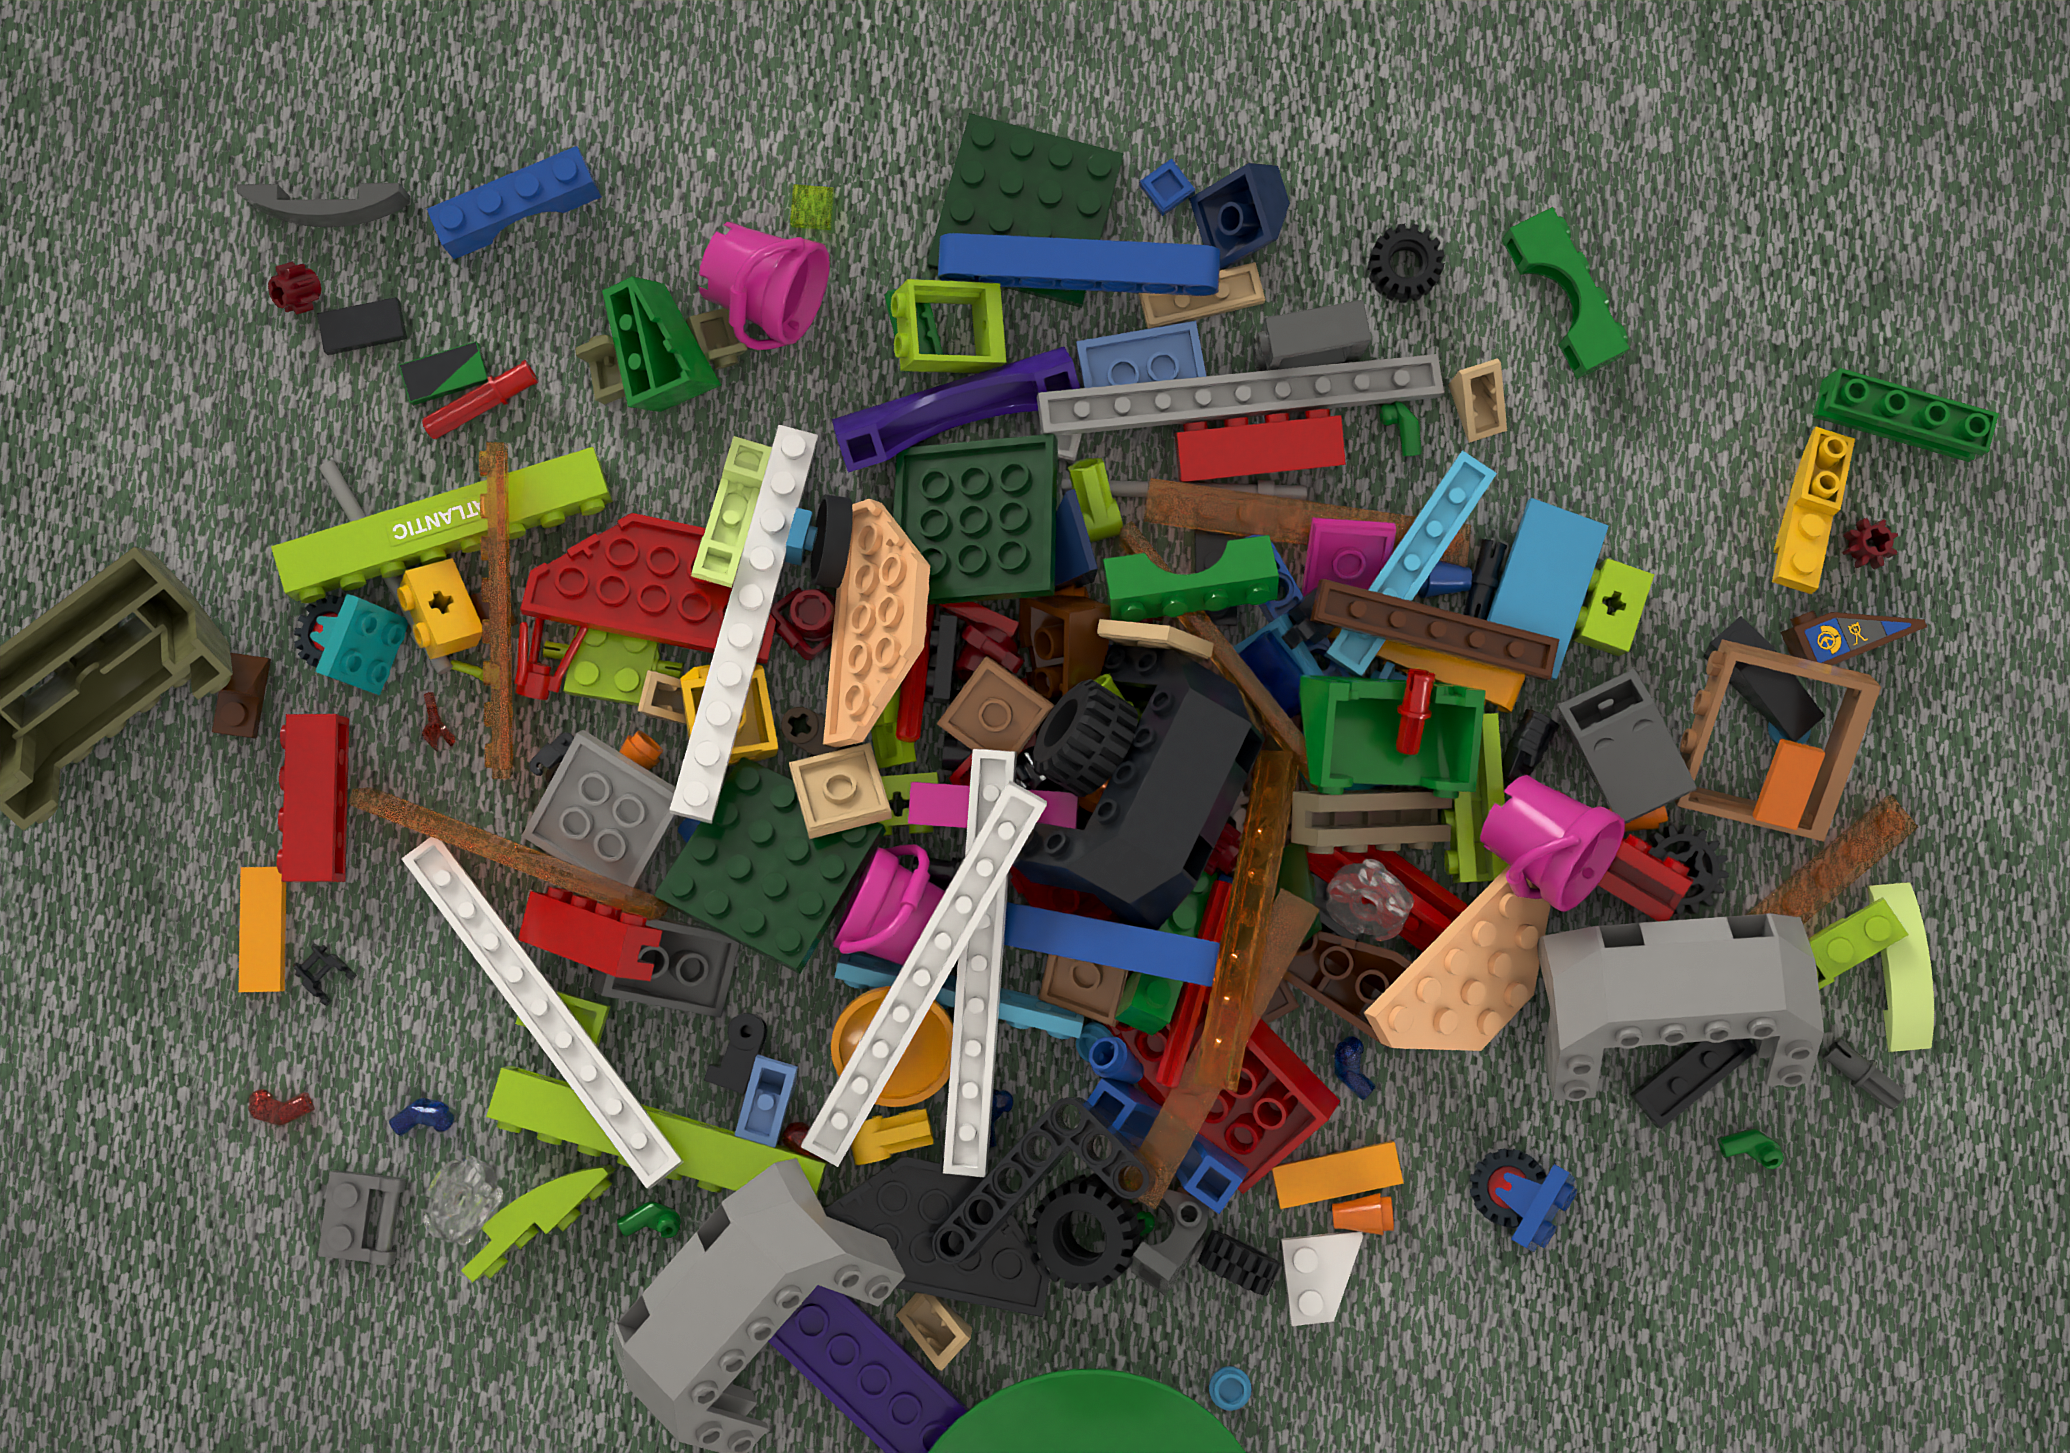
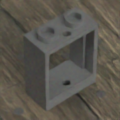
(1313, 337)

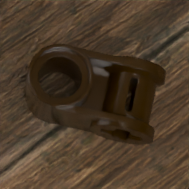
(814, 740)

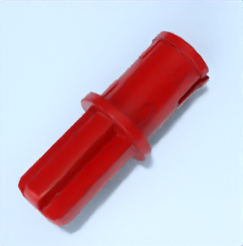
(1414, 710)

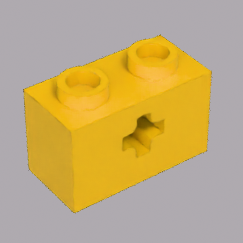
(443, 588)

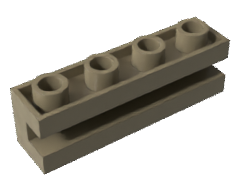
(1368, 818)

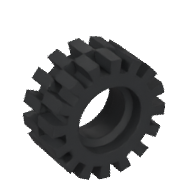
(1409, 240)
(1239, 1263)

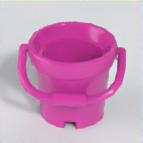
(766, 282)
(1552, 842)
(888, 906)

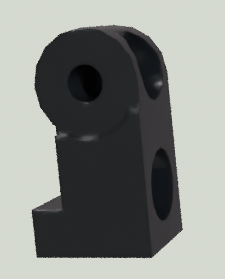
(747, 1037)

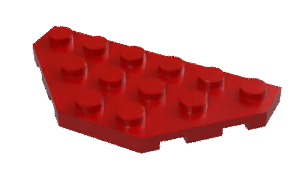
(636, 586)

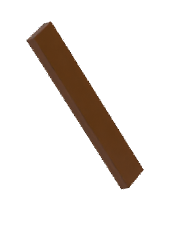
(1434, 629)

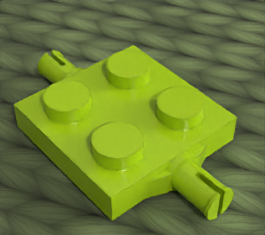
(611, 666)

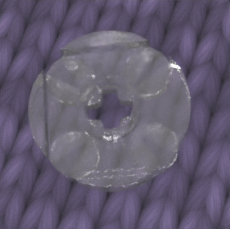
(1378, 885)
(456, 1219)

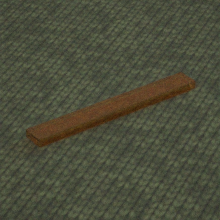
(1228, 660)
(507, 852)
(1247, 921)

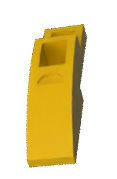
(1810, 510)

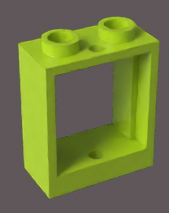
(987, 325)

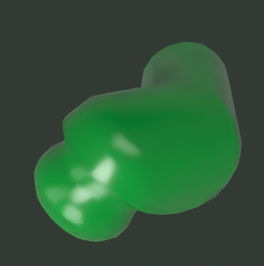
(1407, 424)

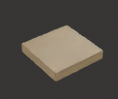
(1155, 637)
(840, 790)

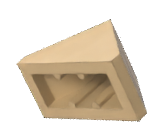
(1480, 400)
(662, 698)
(935, 1327)

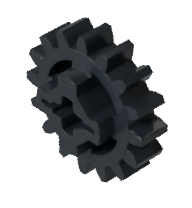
(1692, 853)

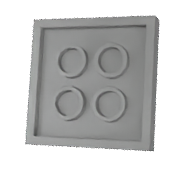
(603, 812)

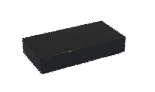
(361, 326)

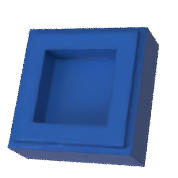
(1167, 187)

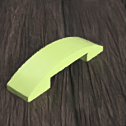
(732, 512)
(1906, 973)

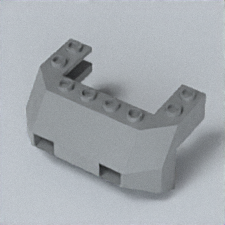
(1679, 987)
(732, 1295)

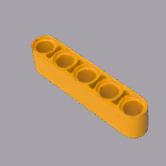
(1500, 685)

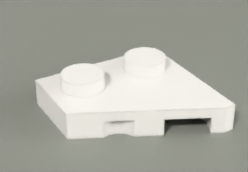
(1318, 1274)

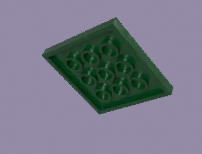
(1027, 186)
(982, 516)
(760, 872)

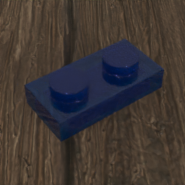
(1275, 671)

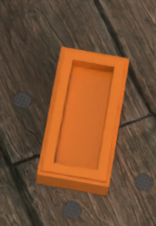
(1788, 784)

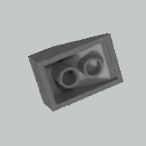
(688, 970)

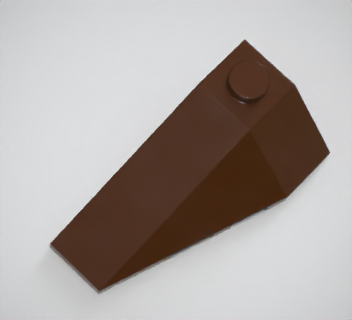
(1062, 642)
(1345, 975)

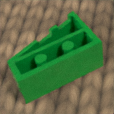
(655, 346)

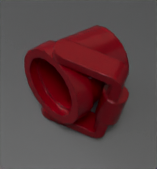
(810, 620)
(985, 641)

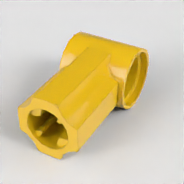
(891, 1134)

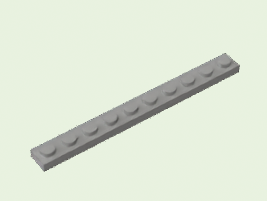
(1239, 395)

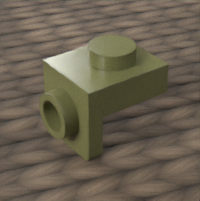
(716, 338)
(604, 368)

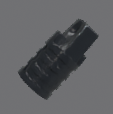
(1528, 745)

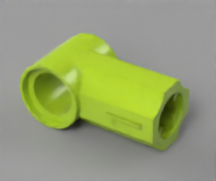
(1095, 499)

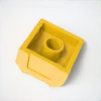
(756, 730)

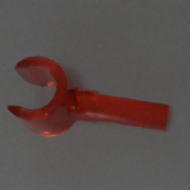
(435, 727)

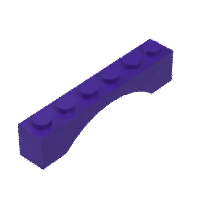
(893, 426)

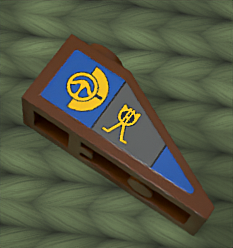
(1843, 635)

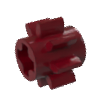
(294, 288)
(1859, 549)
(1225, 851)

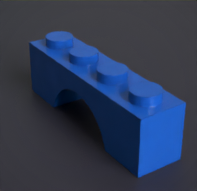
(480, 214)
(1206, 1168)

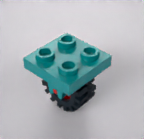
(351, 640)

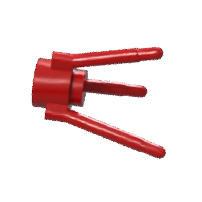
(534, 678)

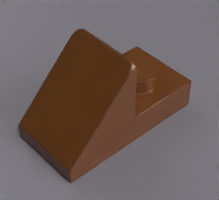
(242, 699)

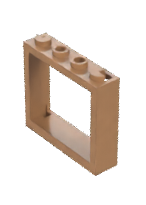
(1839, 751)

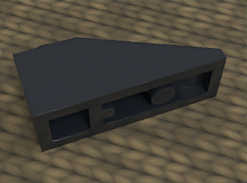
(1772, 692)

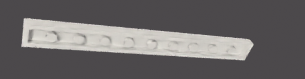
(743, 626)
(924, 972)
(977, 993)
(543, 1012)

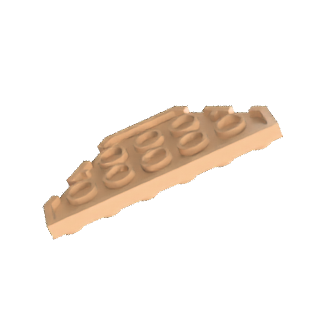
(875, 625)
(1468, 977)

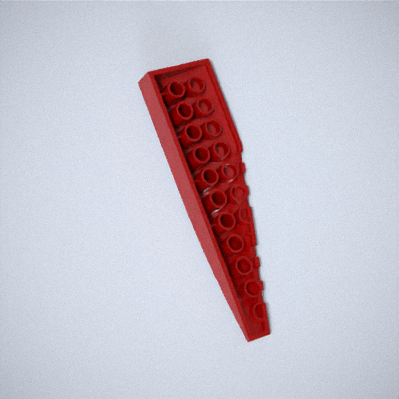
(1277, 1093)

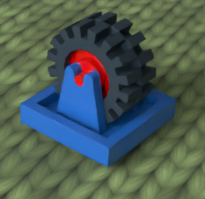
(1518, 1193)

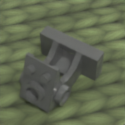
(1163, 1262)

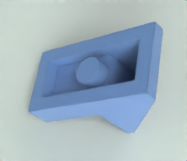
(766, 1101)

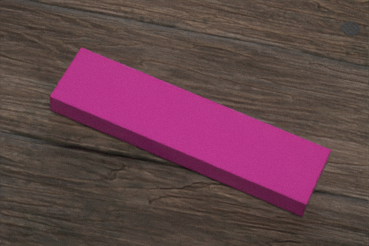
(949, 806)

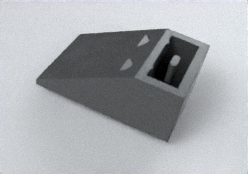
(1626, 746)

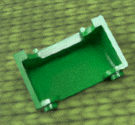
(1355, 729)

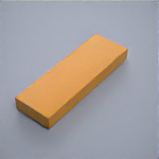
(262, 930)
(1337, 1174)

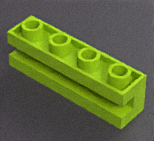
(1468, 857)

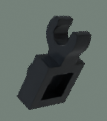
(1304, 628)

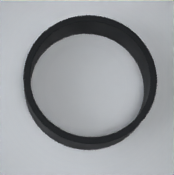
(832, 541)

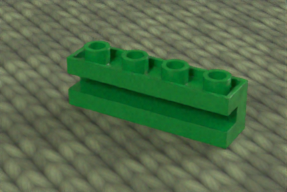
(1905, 415)

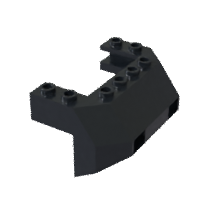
(1164, 797)

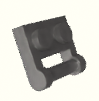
(348, 1217)

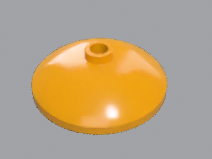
(923, 1064)

